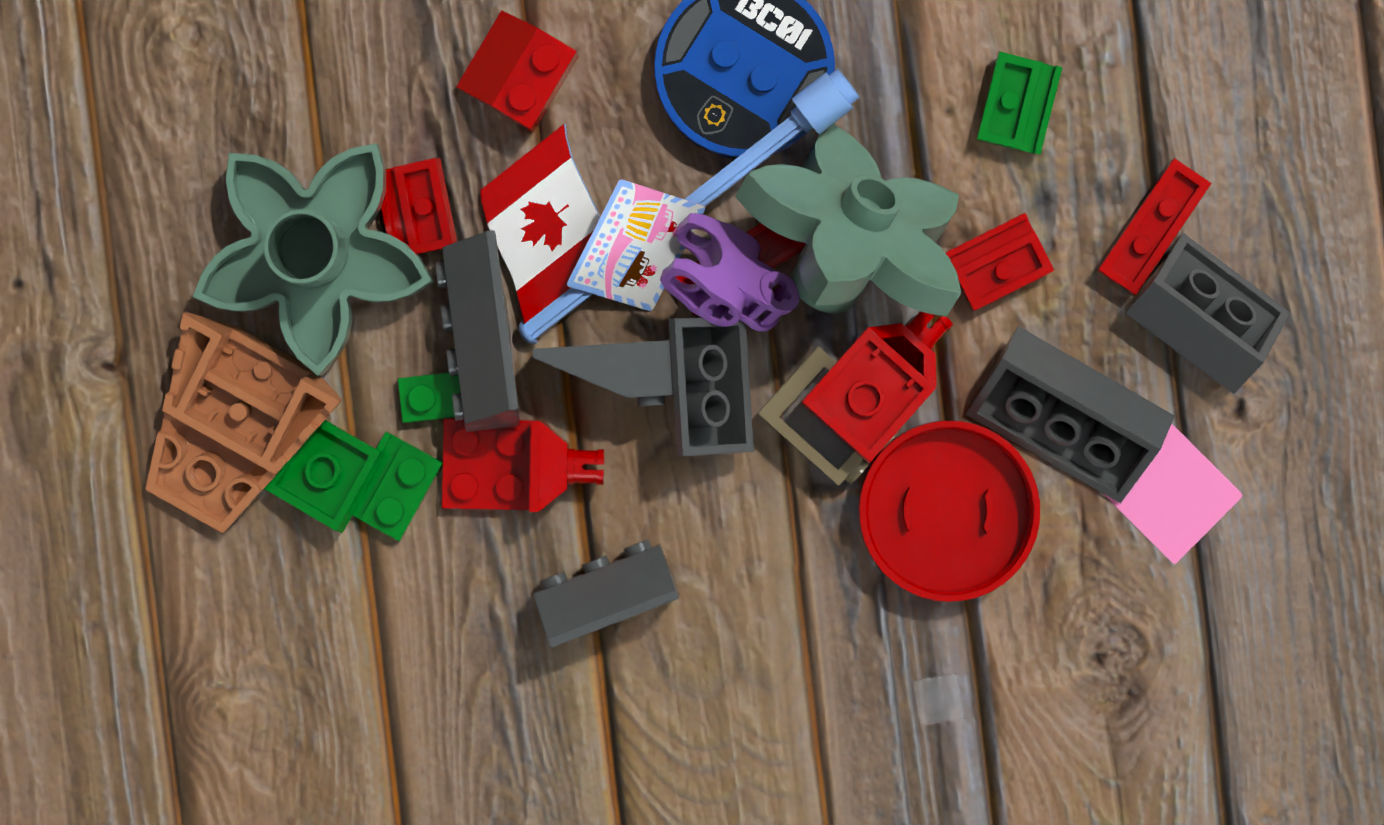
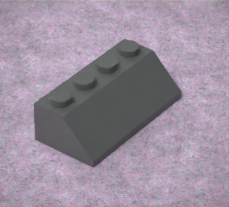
(479, 332)
(1070, 415)

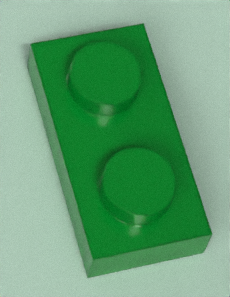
(427, 397)

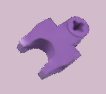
(729, 278)

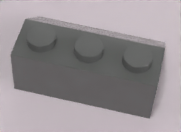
(1208, 314)
(710, 387)
(605, 593)

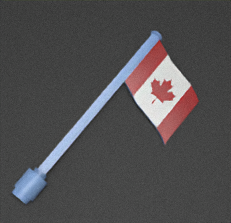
(548, 215)

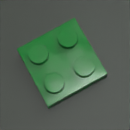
(328, 475)

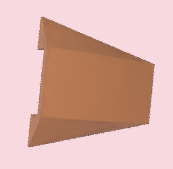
(231, 420)

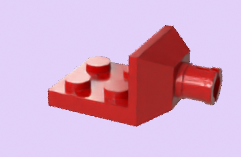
(879, 383)
(511, 466)

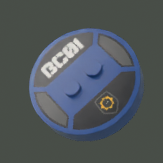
(735, 66)

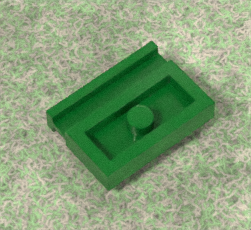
(1019, 103)
(397, 486)

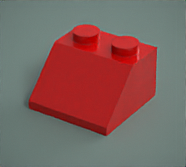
(518, 70)

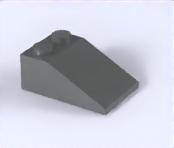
(627, 369)

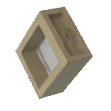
(805, 429)

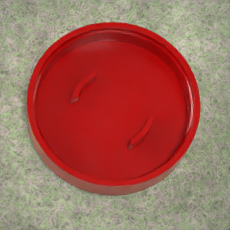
(949, 510)

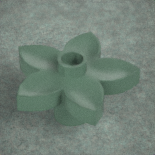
(857, 227)
(311, 250)

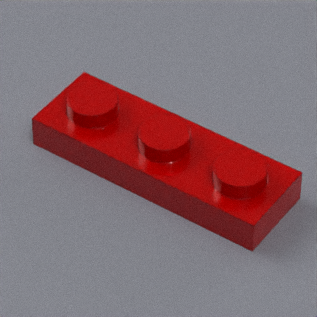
(1154, 226)

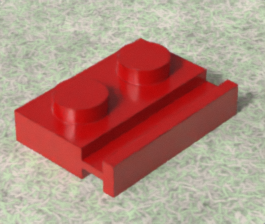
(418, 206)
(999, 261)

